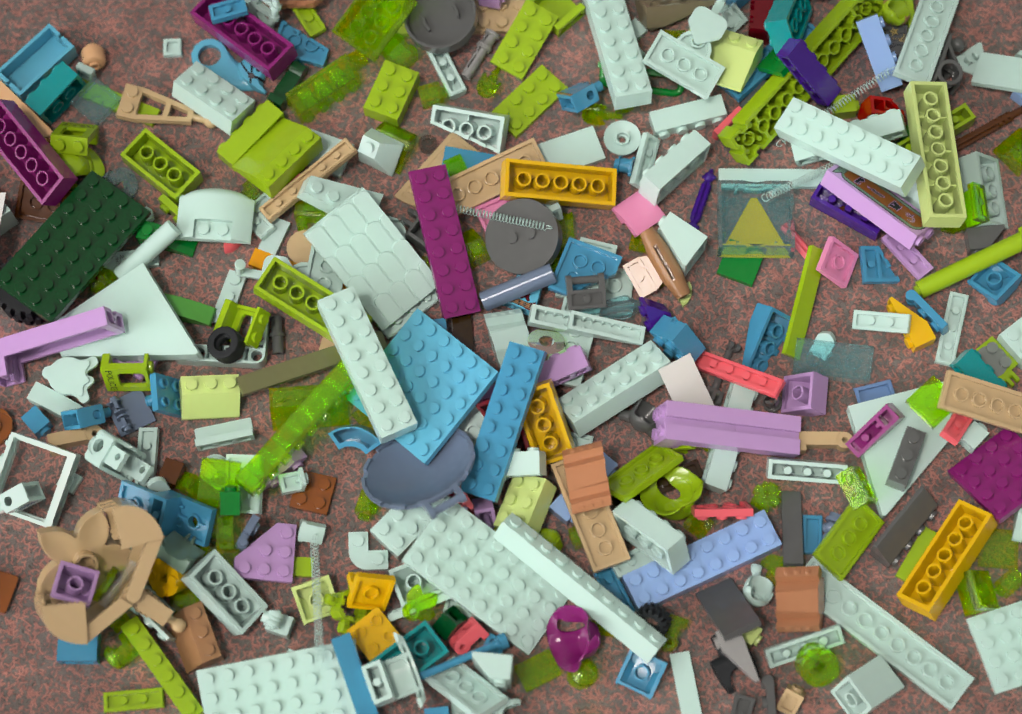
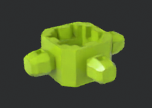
(336, 601)

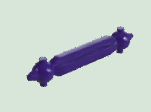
(701, 199)

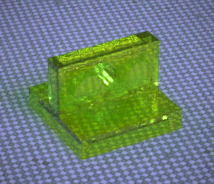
(977, 592)

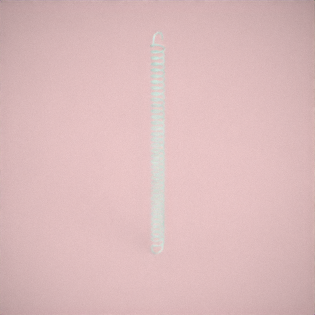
(851, 95)
(820, 168)
(502, 217)
(317, 600)

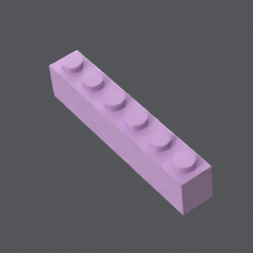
(560, 367)

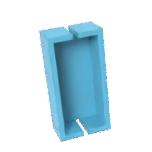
(35, 61)

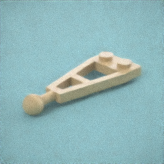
(131, 102)

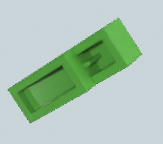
(192, 311)

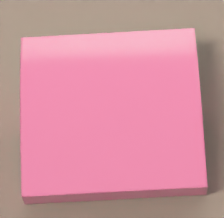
(637, 213)

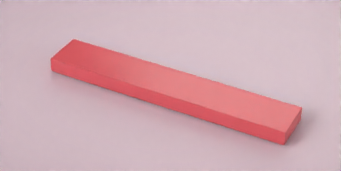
(740, 374)

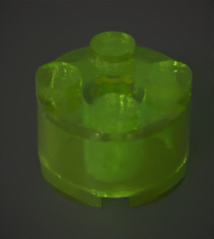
(806, 662)

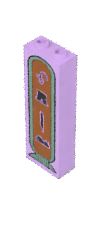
(878, 205)

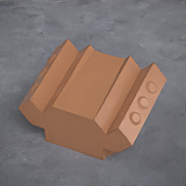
(586, 477)
(799, 599)

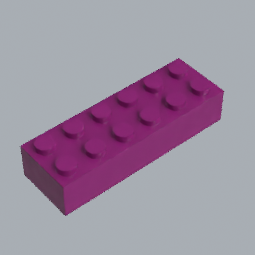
(248, 39)
(32, 156)

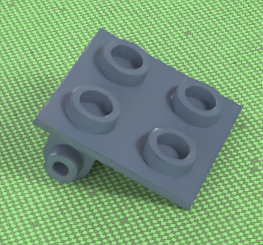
(130, 412)

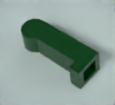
(291, 79)

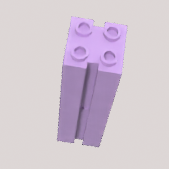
(54, 338)
(726, 429)

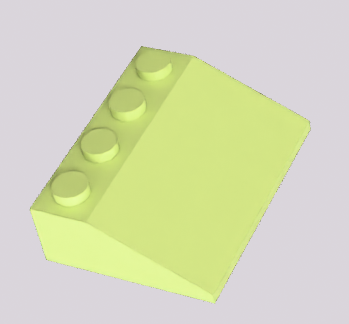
(740, 57)

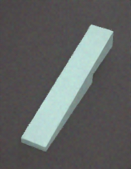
(585, 325)

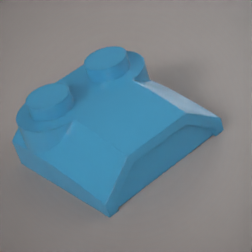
(996, 282)
(641, 676)

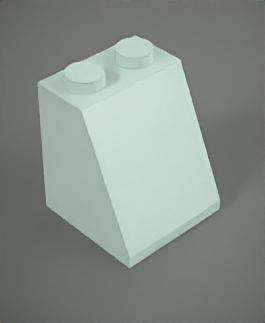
(683, 240)
(867, 687)

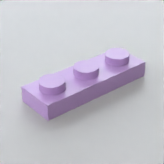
(911, 259)

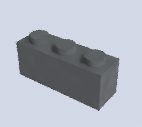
(905, 458)

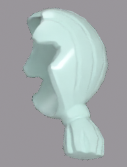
(757, 588)

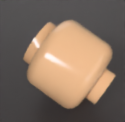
(93, 56)

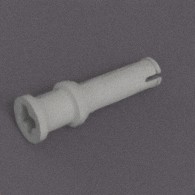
(483, 47)

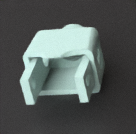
(118, 457)

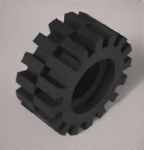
(658, 615)

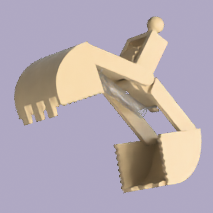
(136, 530)

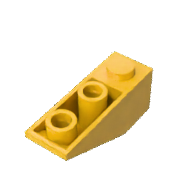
(920, 331)

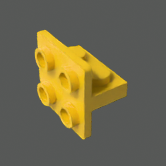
(373, 633)

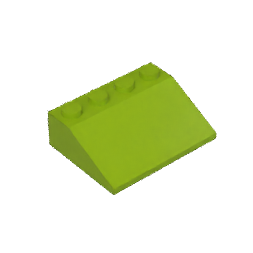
(279, 156)

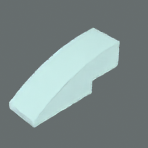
(50, 400)

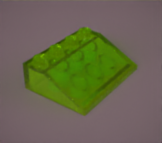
(372, 24)

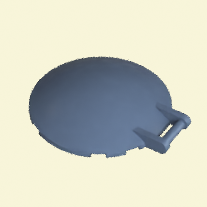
(403, 482)

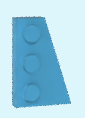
(308, 49)

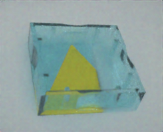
(751, 226)

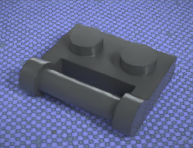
(587, 297)

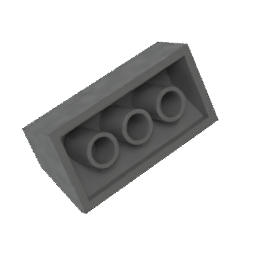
(904, 527)

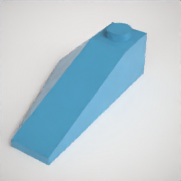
(764, 336)

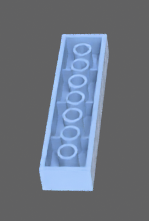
(709, 560)

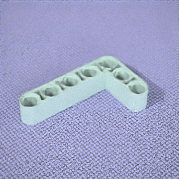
(245, 362)

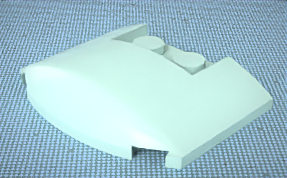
(215, 216)

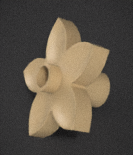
(83, 546)

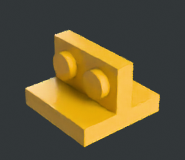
(369, 590)

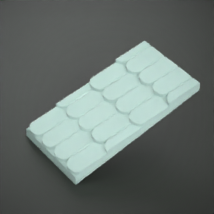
(372, 257)

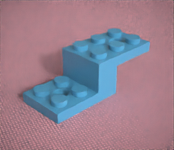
(173, 511)

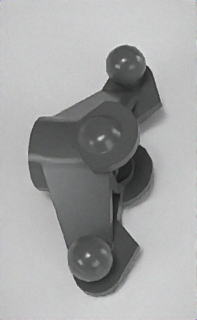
(951, 64)

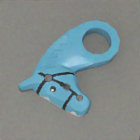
(240, 74)

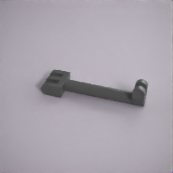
(714, 389)

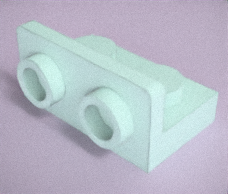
(733, 16)

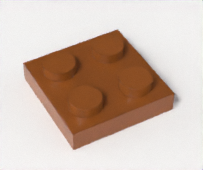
(316, 496)

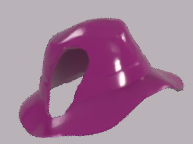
(572, 646)

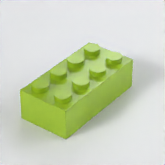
(161, 166)

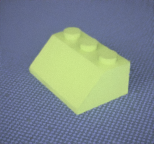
(209, 397)

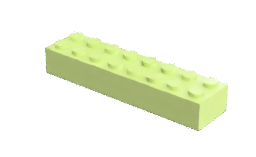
(934, 140)

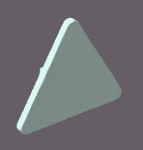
(969, 58)

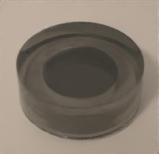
(427, 144)

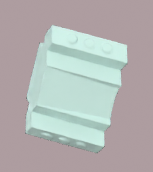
(503, 328)

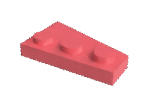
(727, 510)

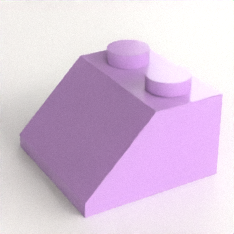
(805, 394)
(74, 583)

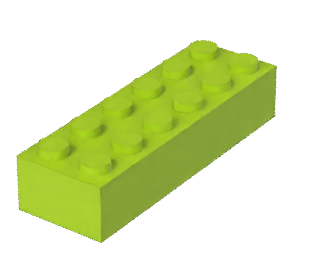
(294, 295)

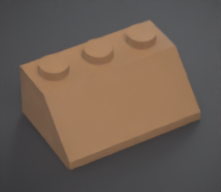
(198, 641)

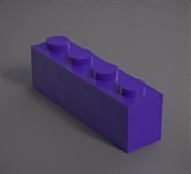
(808, 71)
(829, 204)

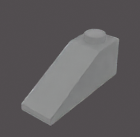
(738, 654)

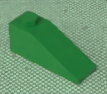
(180, 247)

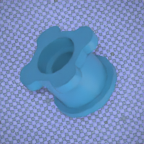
(624, 165)

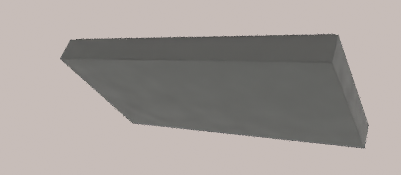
(728, 609)

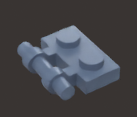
(250, 529)

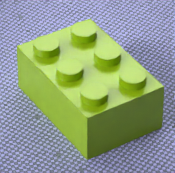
(391, 93)

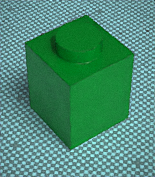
(230, 500)

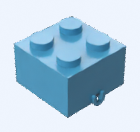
(676, 338)

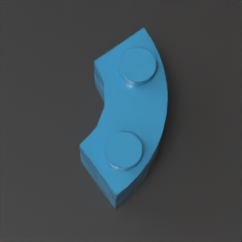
(356, 436)

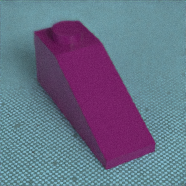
(875, 429)

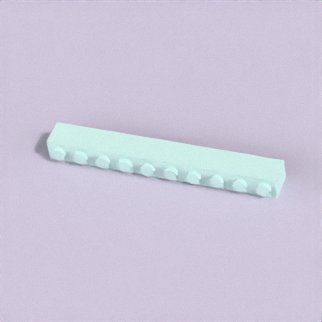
(579, 587)

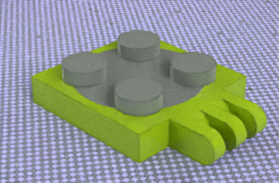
(999, 360)

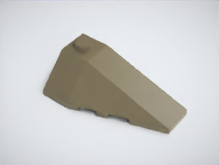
(664, 12)

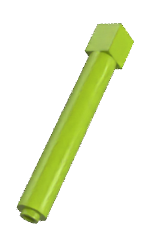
(969, 265)

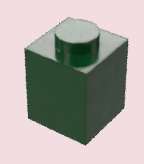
(449, 622)

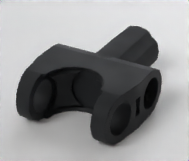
(724, 668)

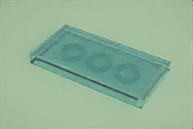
(834, 360)

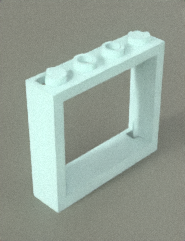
(64, 483)

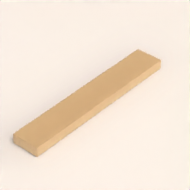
(321, 168)

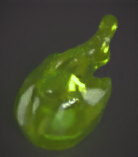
(487, 86)
(596, 113)

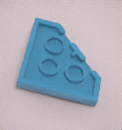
(583, 260)

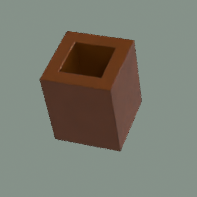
(172, 472)

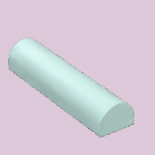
(448, 75)
(149, 248)
(787, 650)

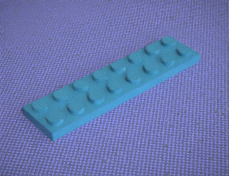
(504, 421)

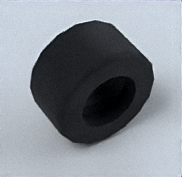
(219, 337)

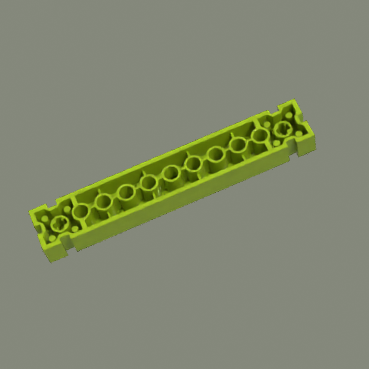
(831, 43)

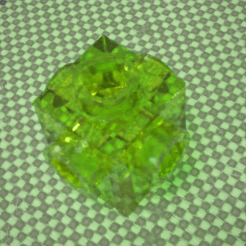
(764, 502)

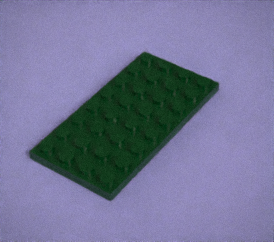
(72, 247)

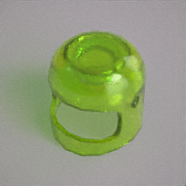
(123, 655)

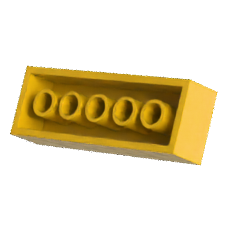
(559, 183)
(946, 559)

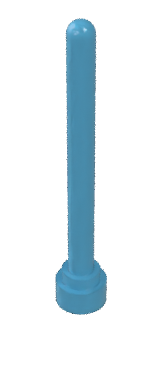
(500, 642)

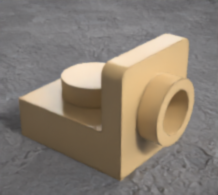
(791, 699)

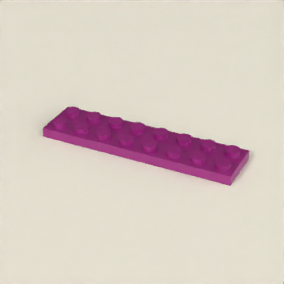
(444, 241)

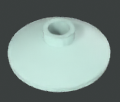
(624, 130)

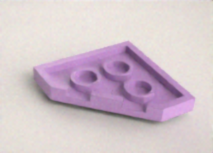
(269, 556)

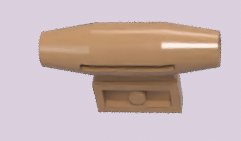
(657, 267)

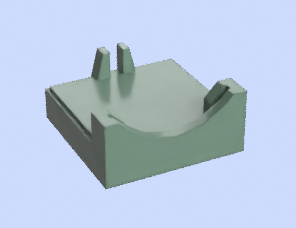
(179, 552)

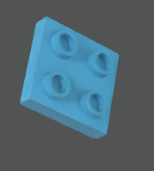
(164, 395)

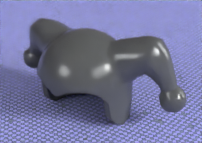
(640, 417)

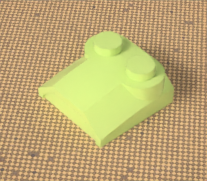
(304, 598)

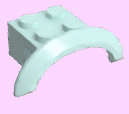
(394, 677)

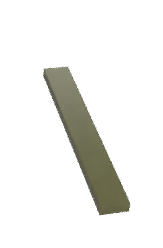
(293, 369)

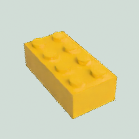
(547, 424)

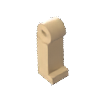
(72, 438)
(823, 440)

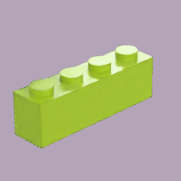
(251, 131)

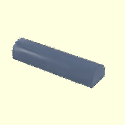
(518, 287)

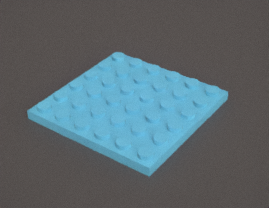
(438, 380)

